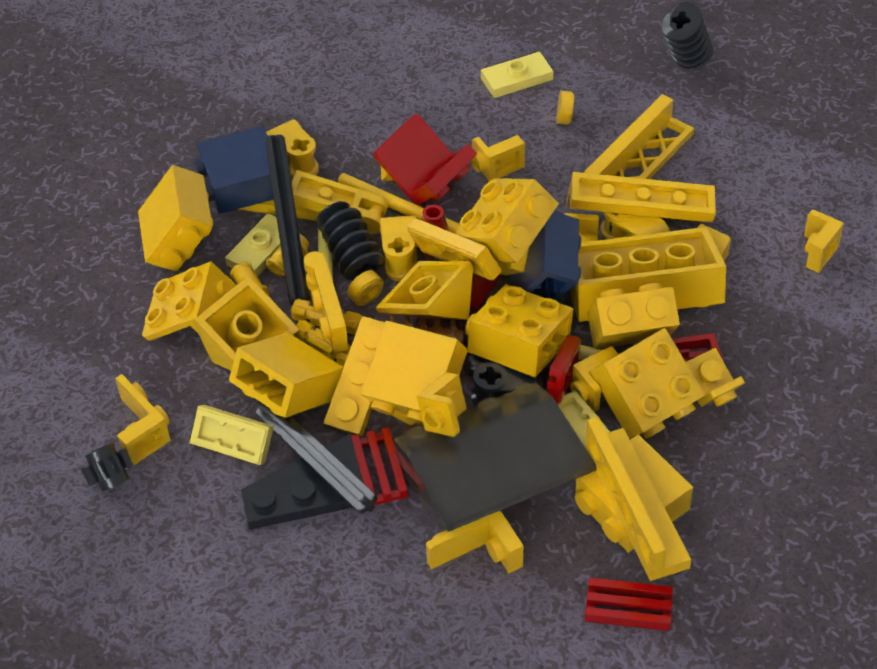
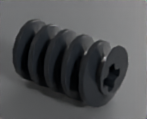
(687, 35)
(349, 240)

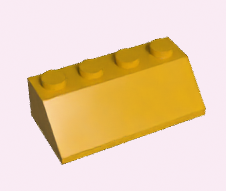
(675, 259)

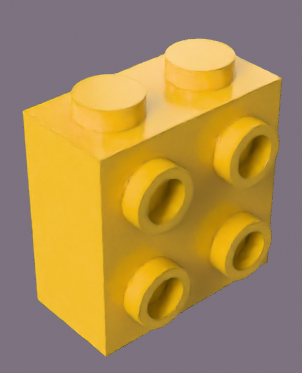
(508, 217)
(175, 218)
(632, 317)
(519, 329)
(406, 365)
(285, 374)
(648, 385)
(670, 486)

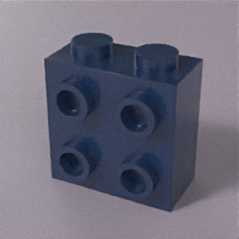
(235, 169)
(552, 259)

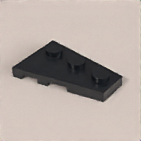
(297, 490)

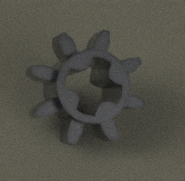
(107, 467)

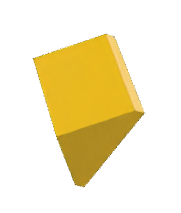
(432, 291)
(240, 319)

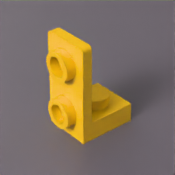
(150, 431)
(490, 530)

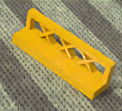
(643, 136)
(641, 197)
(636, 501)

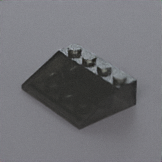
(500, 457)

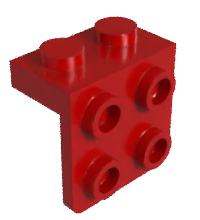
(422, 161)

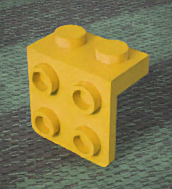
(183, 298)

